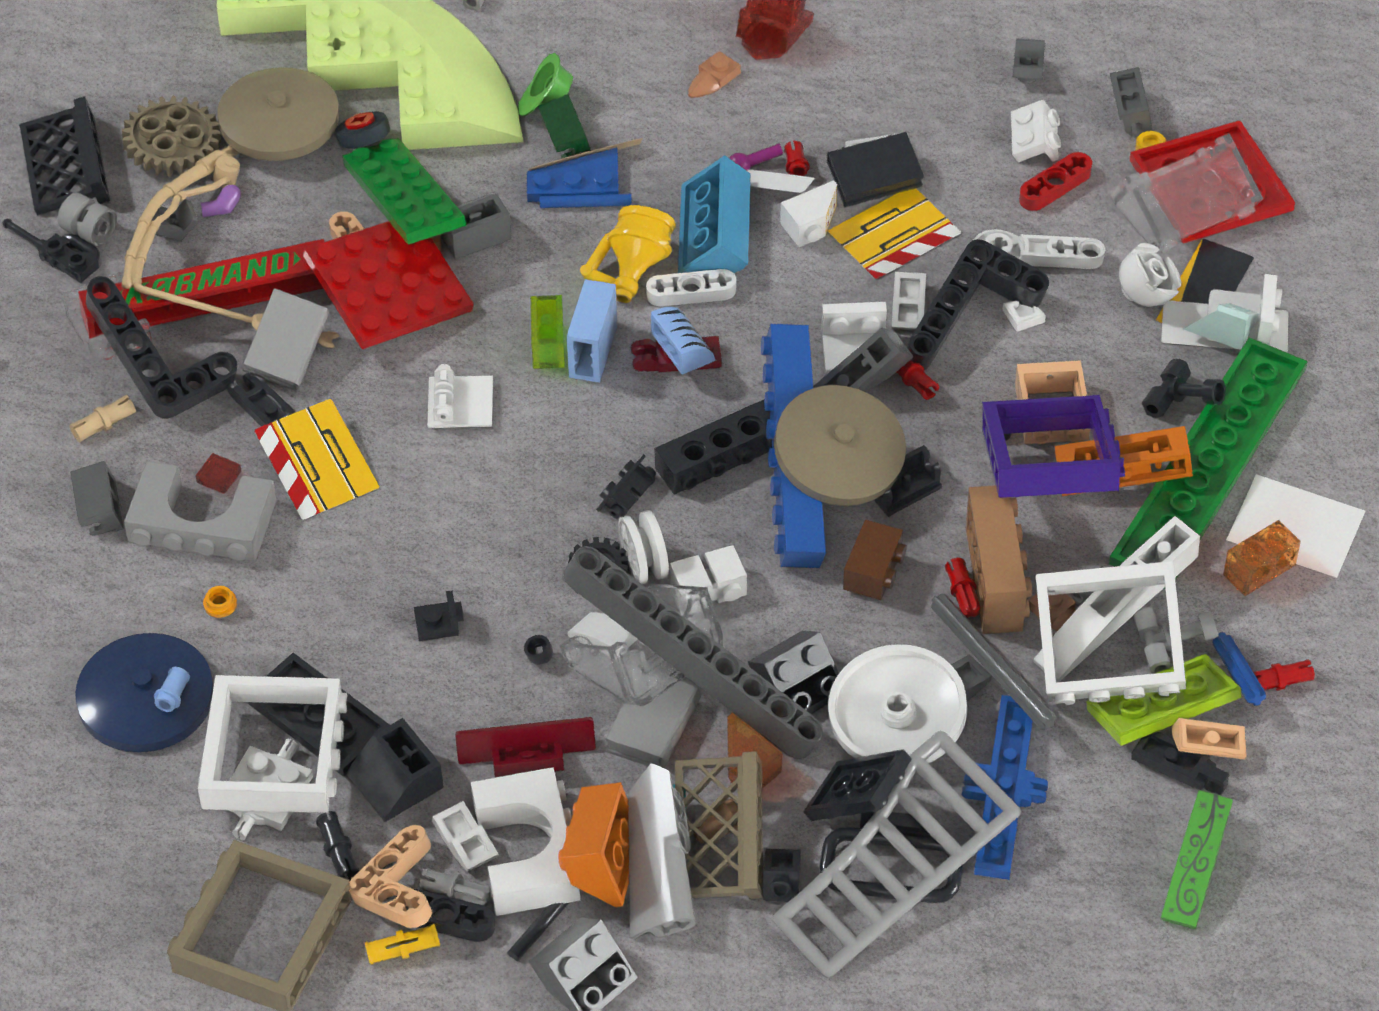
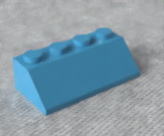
(715, 219)

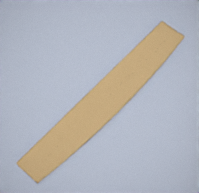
(620, 146)

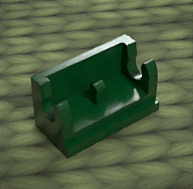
(564, 126)

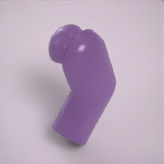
(224, 202)

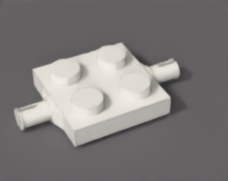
(267, 767)

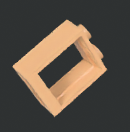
(1064, 377)

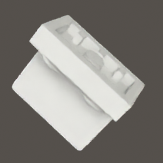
(848, 327)

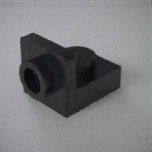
(438, 619)
(781, 874)

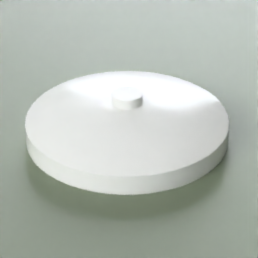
(896, 701)

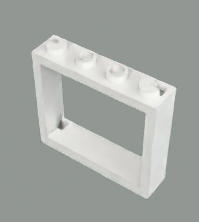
(1107, 579)
(271, 795)

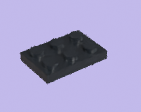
(858, 785)

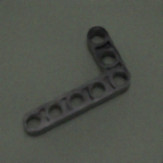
(974, 272)
(149, 359)

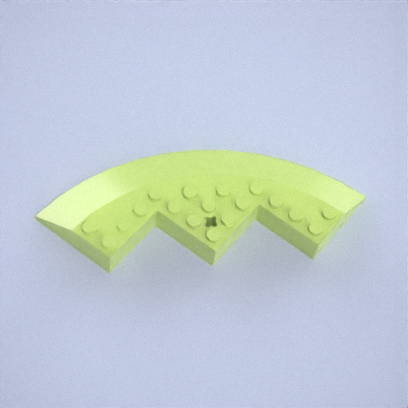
(443, 72)

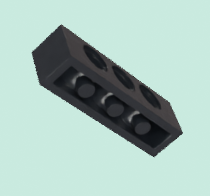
(714, 448)

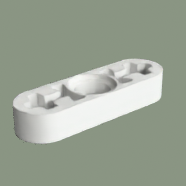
(681, 296)

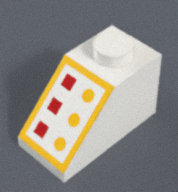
(809, 214)

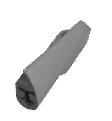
(657, 860)

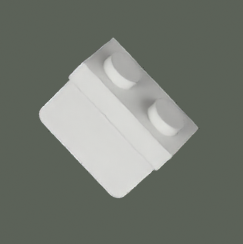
(1262, 304)

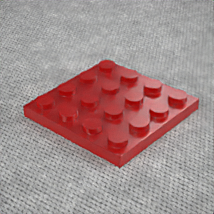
(1275, 195)
(386, 284)

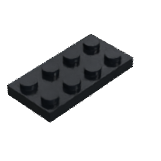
(306, 721)

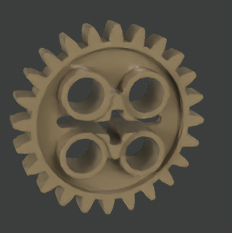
(170, 135)

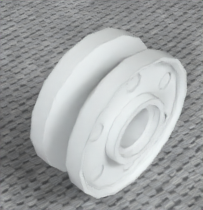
(644, 546)

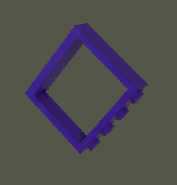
(1051, 415)

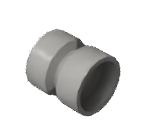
(87, 219)

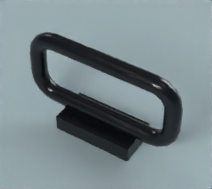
(914, 833)

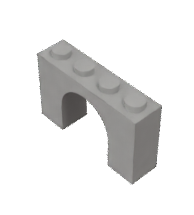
(233, 534)

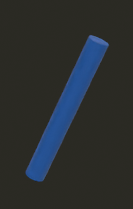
(572, 201)

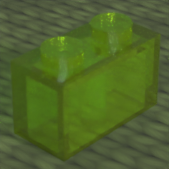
(547, 332)

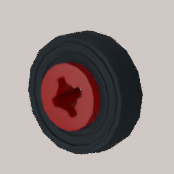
(362, 129)

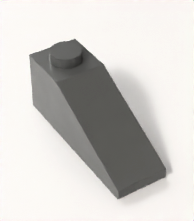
(870, 363)

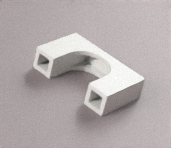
(536, 801)

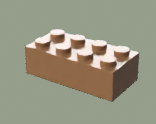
(997, 560)

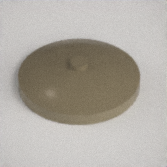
(278, 114)
(839, 445)

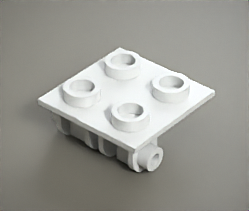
(459, 400)

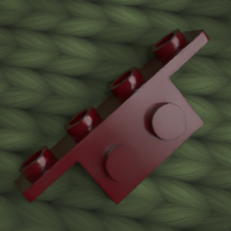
(526, 746)

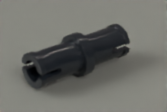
(337, 845)

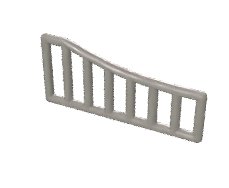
(879, 822)

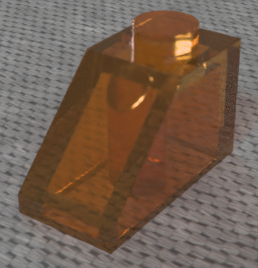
(745, 739)

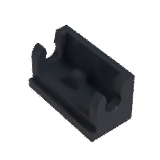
(914, 482)

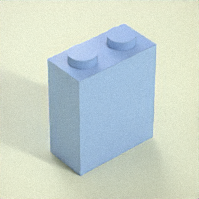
(592, 330)

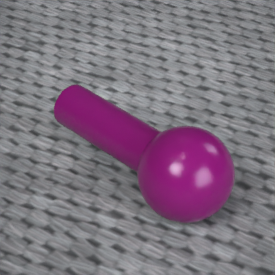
(758, 157)

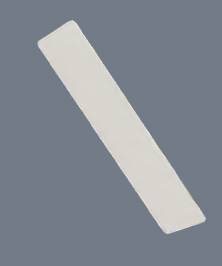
(779, 181)

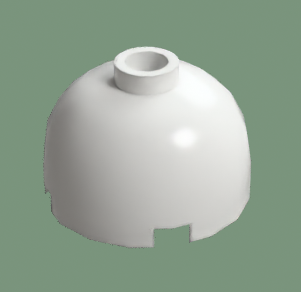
(1148, 277)

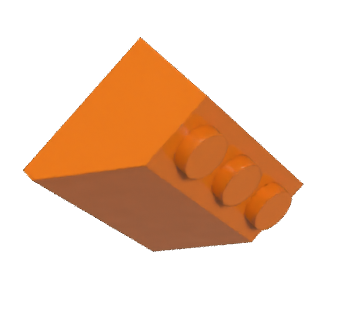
(598, 843)

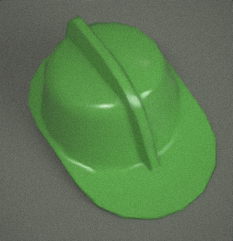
(547, 84)

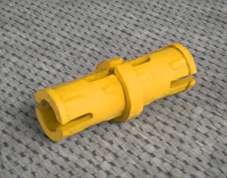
(426, 937)

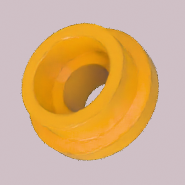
(218, 595)

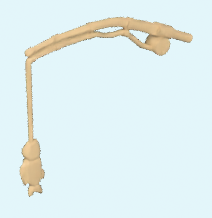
(225, 173)

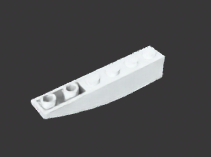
(1109, 609)

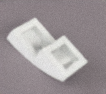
(908, 300)
(601, 630)
(464, 837)

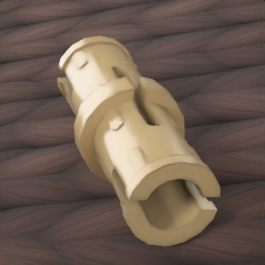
(102, 418)

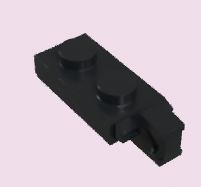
(1192, 769)

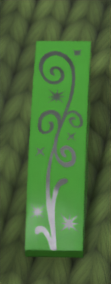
(1196, 859)

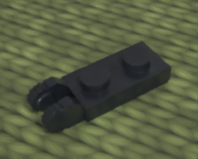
(261, 401)

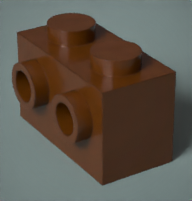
(873, 560)

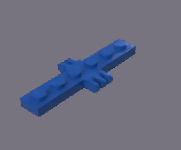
(1010, 774)

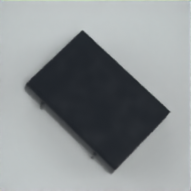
(875, 169)

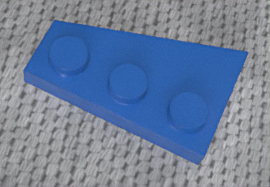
(580, 176)

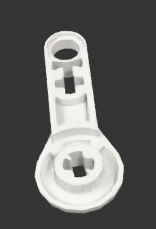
(1043, 250)

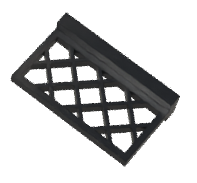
(87, 146)

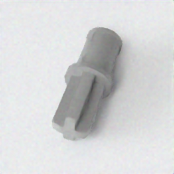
(455, 887)

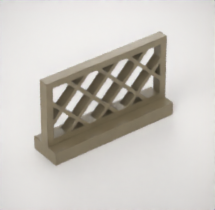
(748, 818)

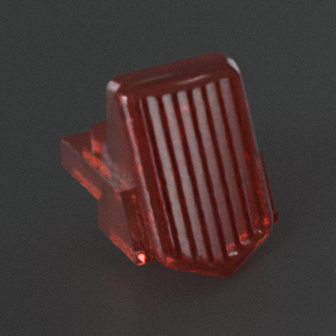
(772, 26)

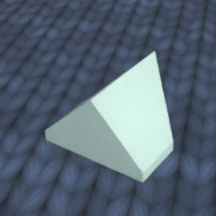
(1226, 325)

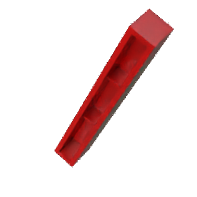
(219, 284)

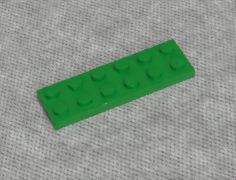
(403, 190)

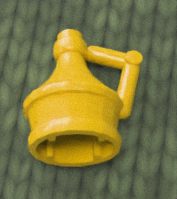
(638, 242)

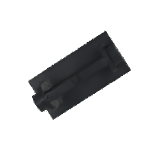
(634, 478)

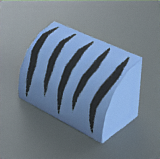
(680, 339)

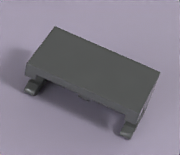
(1131, 99)
(97, 498)

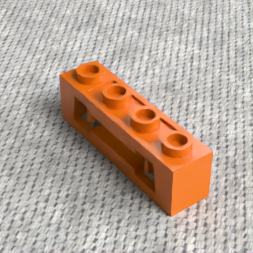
(1138, 453)

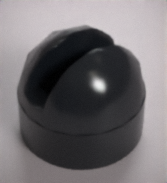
(531, 651)

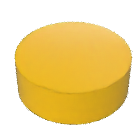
(1148, 139)

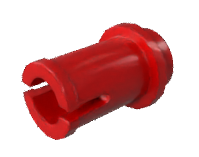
(796, 160)

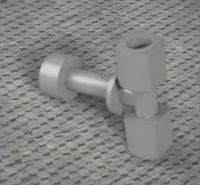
(1158, 637)

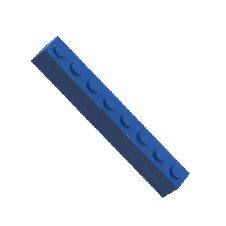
(798, 516)

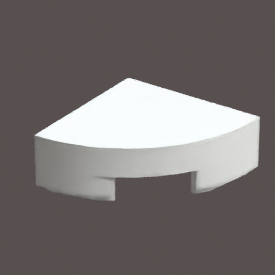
(1023, 316)

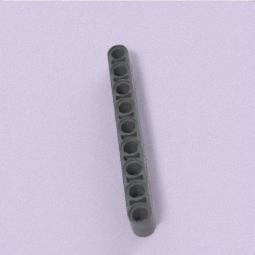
(693, 652)

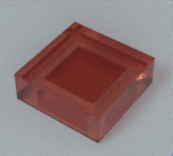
(218, 473)

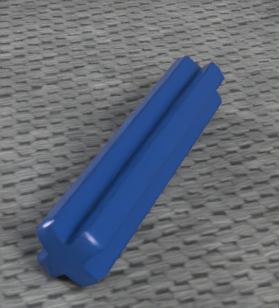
(1239, 669)

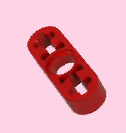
(1050, 192)

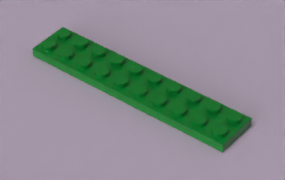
(1219, 445)

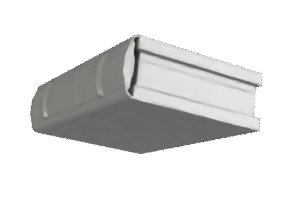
(286, 339)
(653, 730)

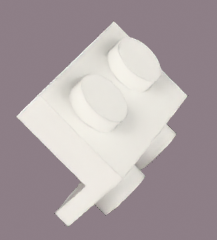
(1035, 131)

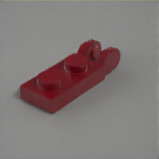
(647, 350)

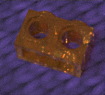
(1261, 557)

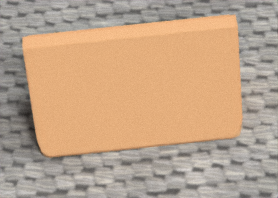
(1209, 738)

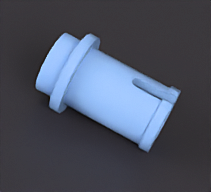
(169, 695)

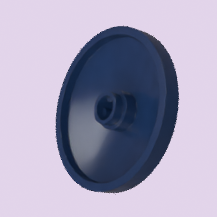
(120, 686)

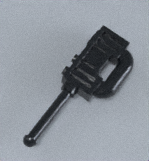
(58, 252)

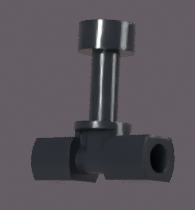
(1176, 388)

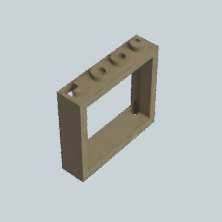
(285, 992)

